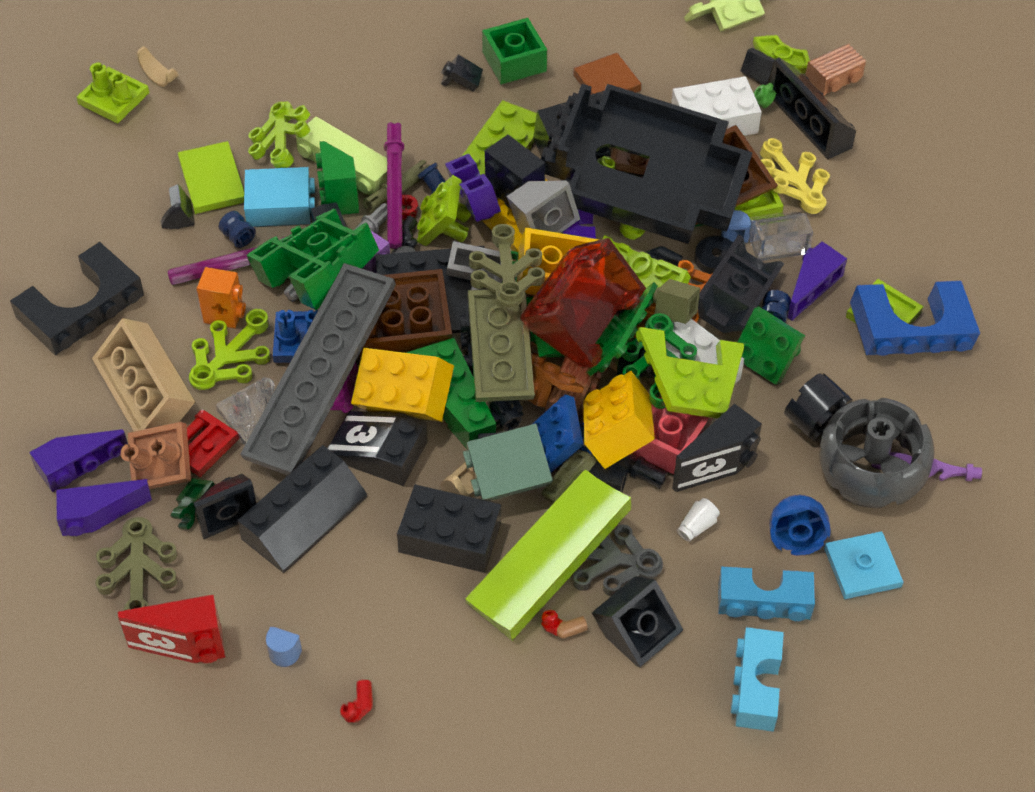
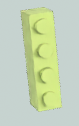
(369, 165)

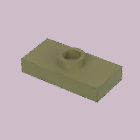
(568, 474)

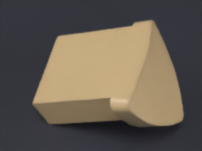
(459, 481)

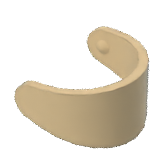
(154, 69)

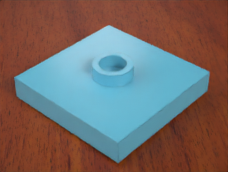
(863, 565)

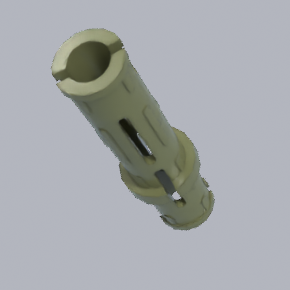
(409, 178)

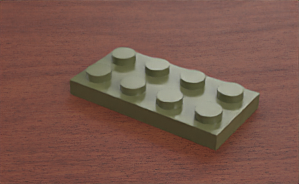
(499, 349)

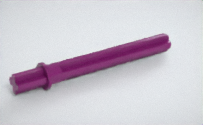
(394, 149)
(195, 270)

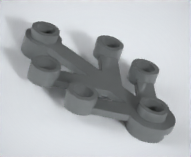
(611, 557)

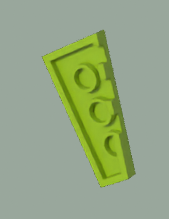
(650, 269)

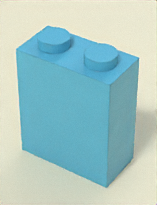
(278, 196)

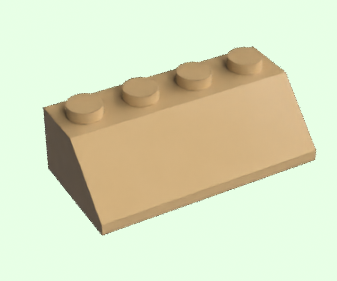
(142, 377)

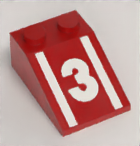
(176, 629)

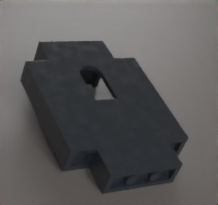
(688, 169)

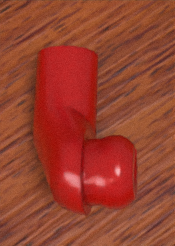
(361, 706)

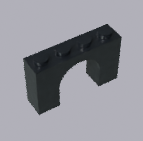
(63, 326)

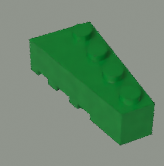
(462, 412)

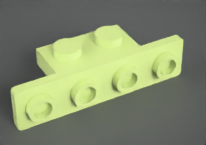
(727, 12)

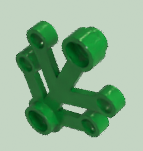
(665, 324)

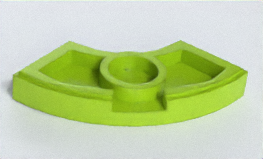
(775, 48)

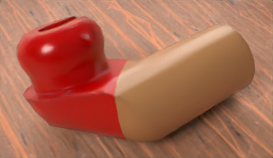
(562, 628)

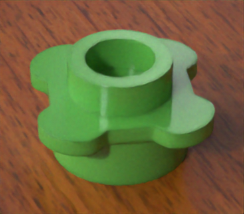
(764, 95)

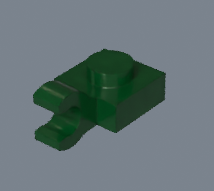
(186, 499)

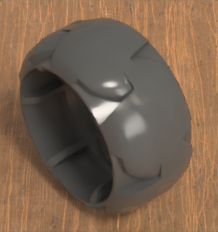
(881, 423)

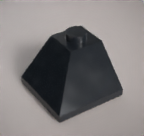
(224, 505)

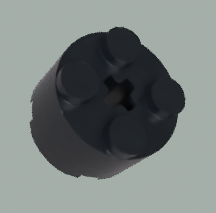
(816, 405)

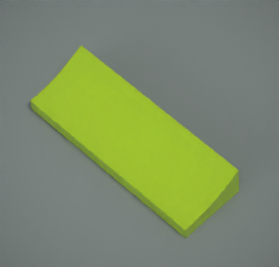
(549, 554)

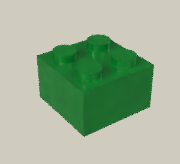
(514, 50)

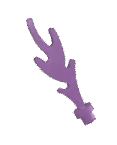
(947, 470)

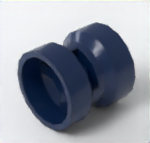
(235, 227)
(777, 304)

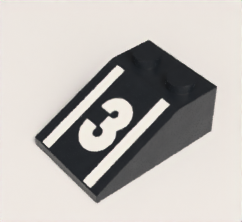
(380, 443)
(719, 450)

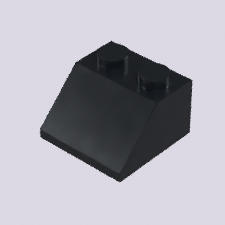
(638, 619)

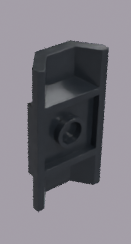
(736, 288)

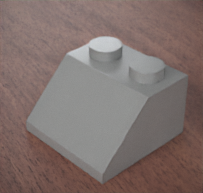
(544, 206)

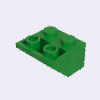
(337, 178)

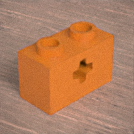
(221, 297)

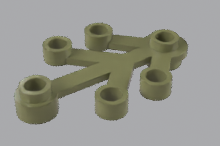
(509, 292)
(136, 562)

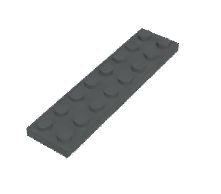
(318, 370)

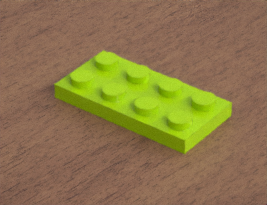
(505, 120)

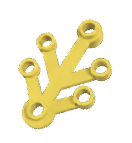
(811, 200)

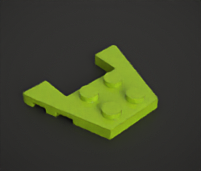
(689, 384)

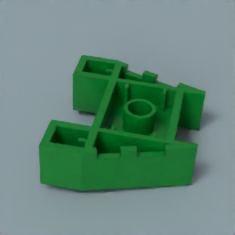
(313, 256)

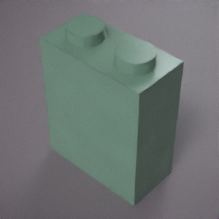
(507, 463)

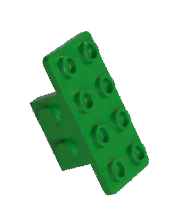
(621, 330)

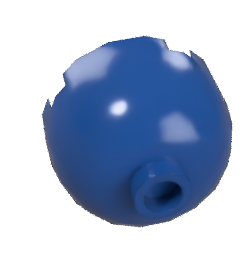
(799, 525)

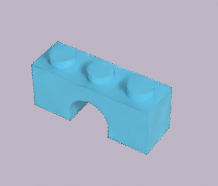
(757, 704)

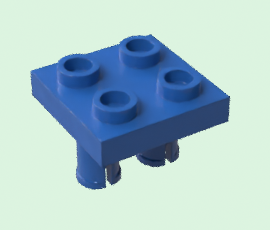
(289, 333)
(561, 432)

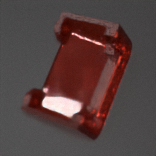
(582, 300)

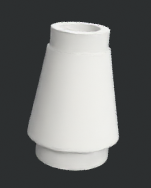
(699, 518)

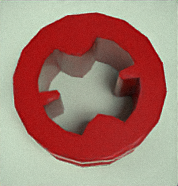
(408, 200)

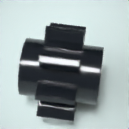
(507, 413)

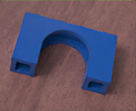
(887, 334)

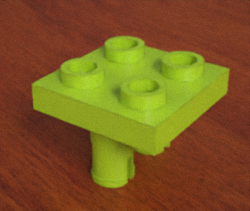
(111, 93)
(440, 213)

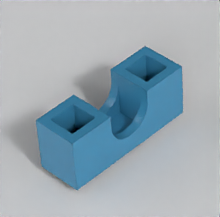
(741, 597)

